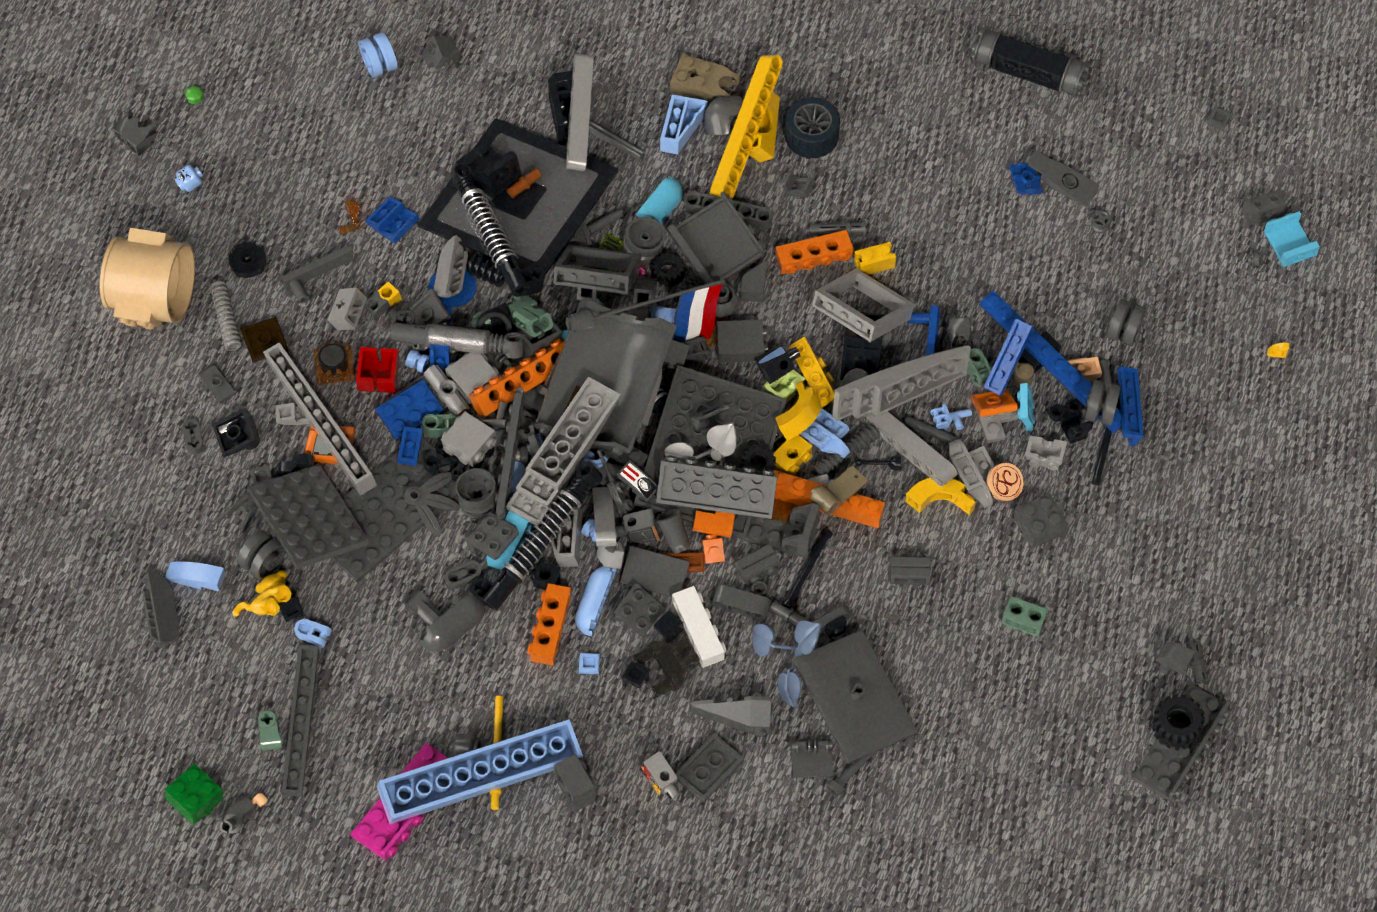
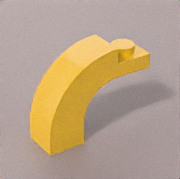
(801, 414)
(928, 491)

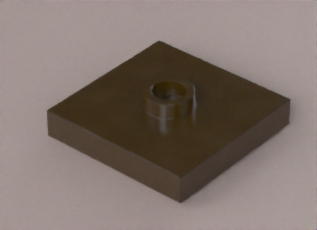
(261, 337)

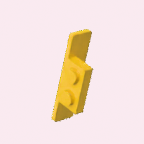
(815, 372)

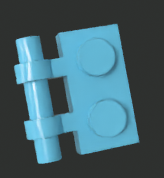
(1027, 405)

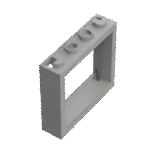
(853, 319)

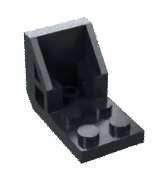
(560, 90)
(492, 171)
(860, 352)

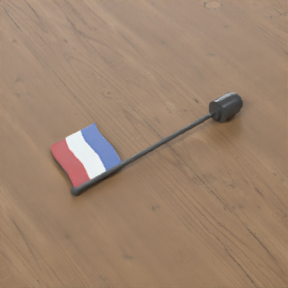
(693, 315)

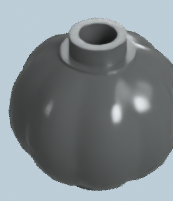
(727, 301)

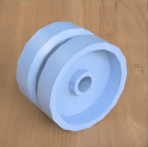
(377, 54)

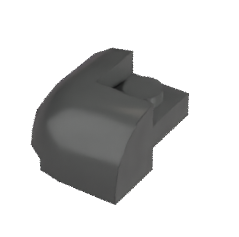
(722, 115)

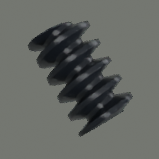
(485, 270)

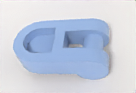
(305, 631)

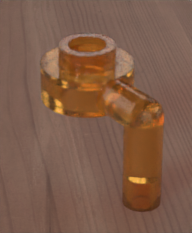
(352, 210)

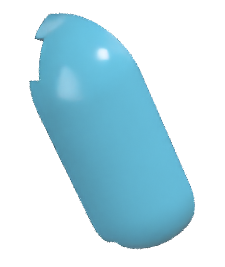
(662, 200)

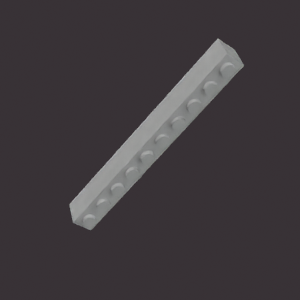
(320, 419)

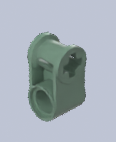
(978, 369)
(440, 422)
(269, 733)

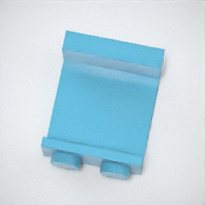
(1290, 239)

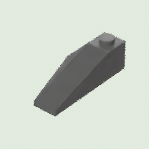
(747, 715)

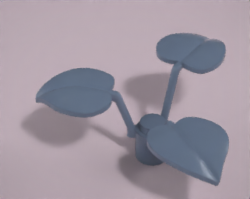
(806, 635)

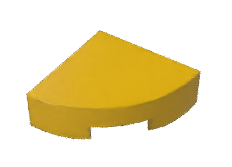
(1278, 350)

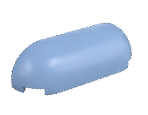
(594, 599)

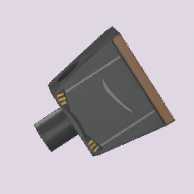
(639, 527)

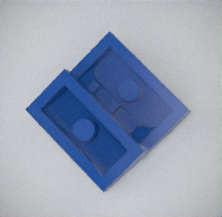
(392, 219)

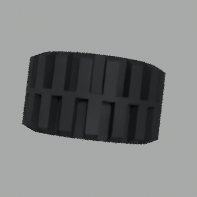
(1178, 707)

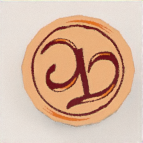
(1005, 481)

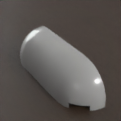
(451, 269)

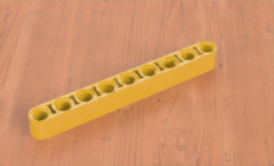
(746, 126)

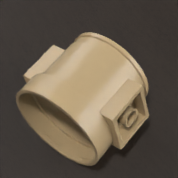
(147, 278)

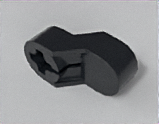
(299, 462)

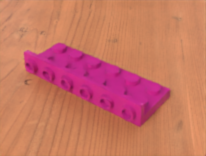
(374, 828)

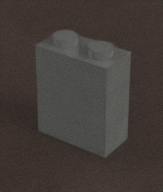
(741, 340)

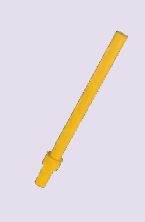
(497, 738)

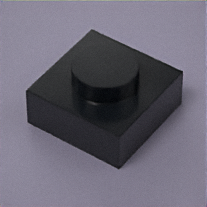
(290, 608)
(836, 627)

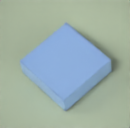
(589, 663)

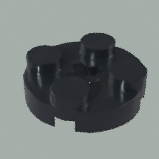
(249, 269)

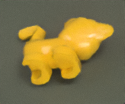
(272, 591)

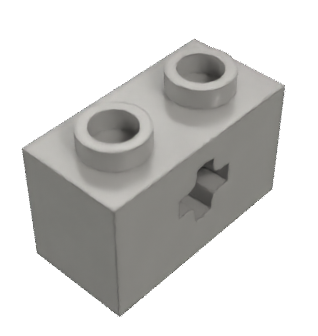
(347, 309)

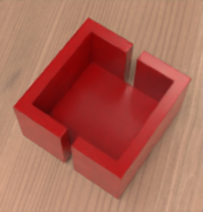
(377, 374)

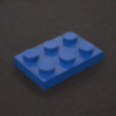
(408, 409)

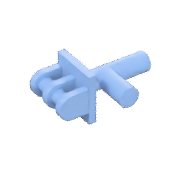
(944, 417)

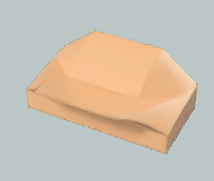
(1088, 367)

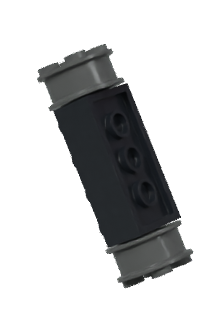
(1030, 62)

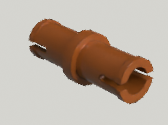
(524, 183)

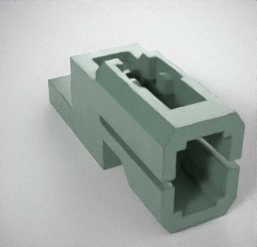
(529, 317)

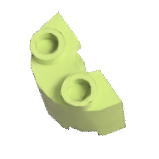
(784, 386)

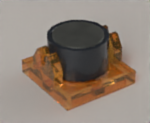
(333, 361)

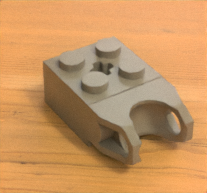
(701, 79)

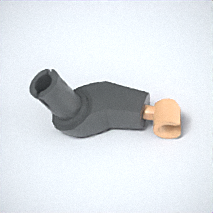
(235, 815)

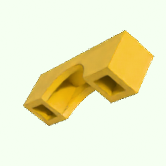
(764, 143)

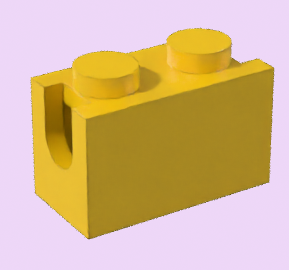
(875, 259)

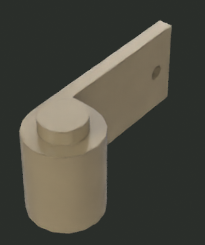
(1022, 374)
(838, 491)

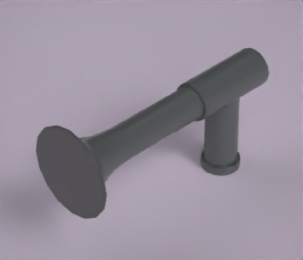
(499, 421)

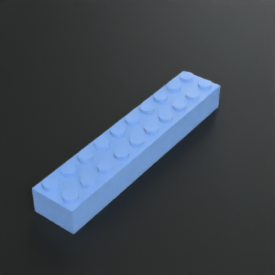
(477, 771)

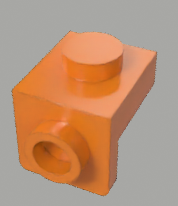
(713, 549)

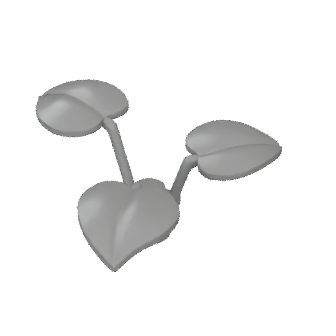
(721, 439)

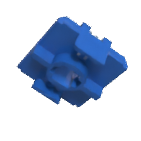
(1025, 179)

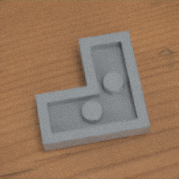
(992, 425)

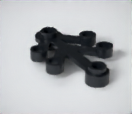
(432, 463)

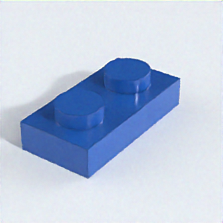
(410, 446)

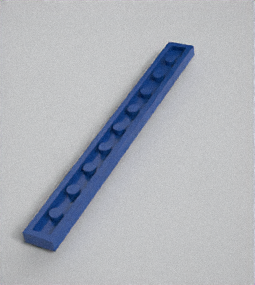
(1046, 355)

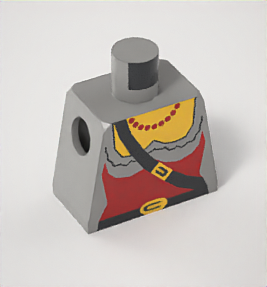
(657, 768)

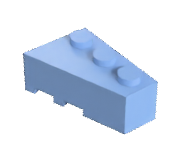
(681, 122)

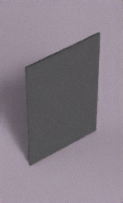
(654, 571)

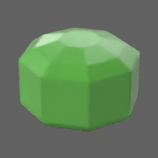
(194, 95)

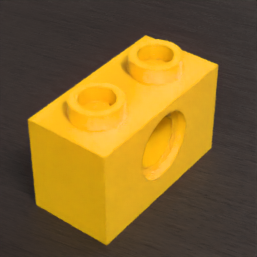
(796, 446)

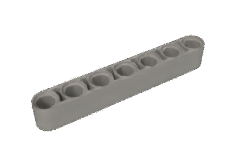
(579, 112)
(912, 447)

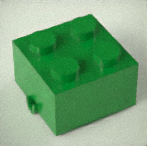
(194, 794)

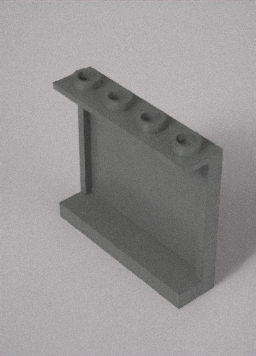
(717, 241)

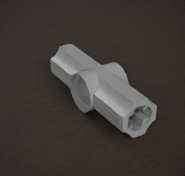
(440, 382)

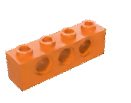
(839, 241)
(547, 652)

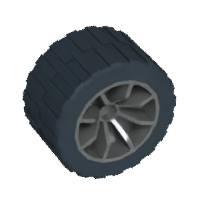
(812, 127)

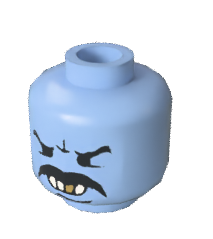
(189, 178)

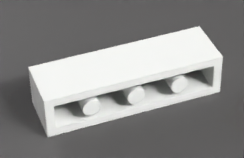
(698, 626)

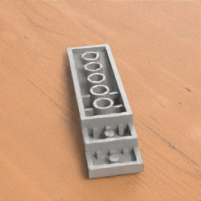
(900, 383)
(563, 451)

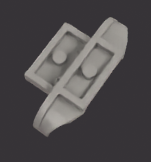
(972, 470)

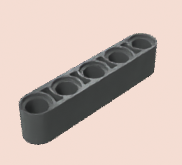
(754, 219)

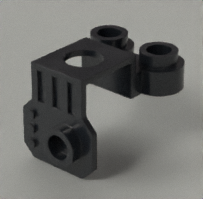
(1070, 420)

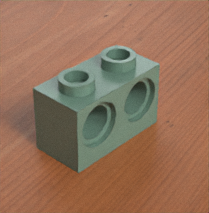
(1022, 620)

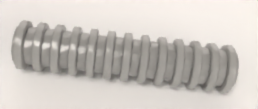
(225, 315)

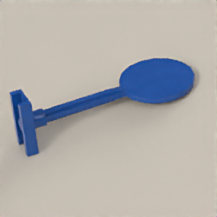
(441, 354)

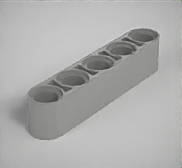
(604, 517)

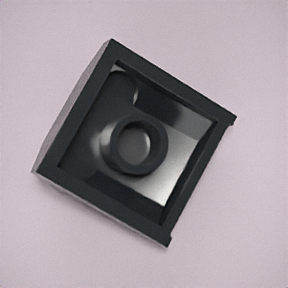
(236, 433)

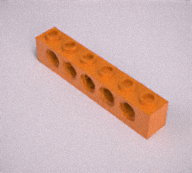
(480, 395)

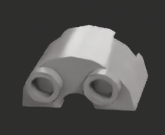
(1045, 453)
(611, 555)

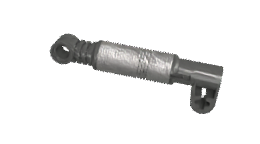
(456, 338)

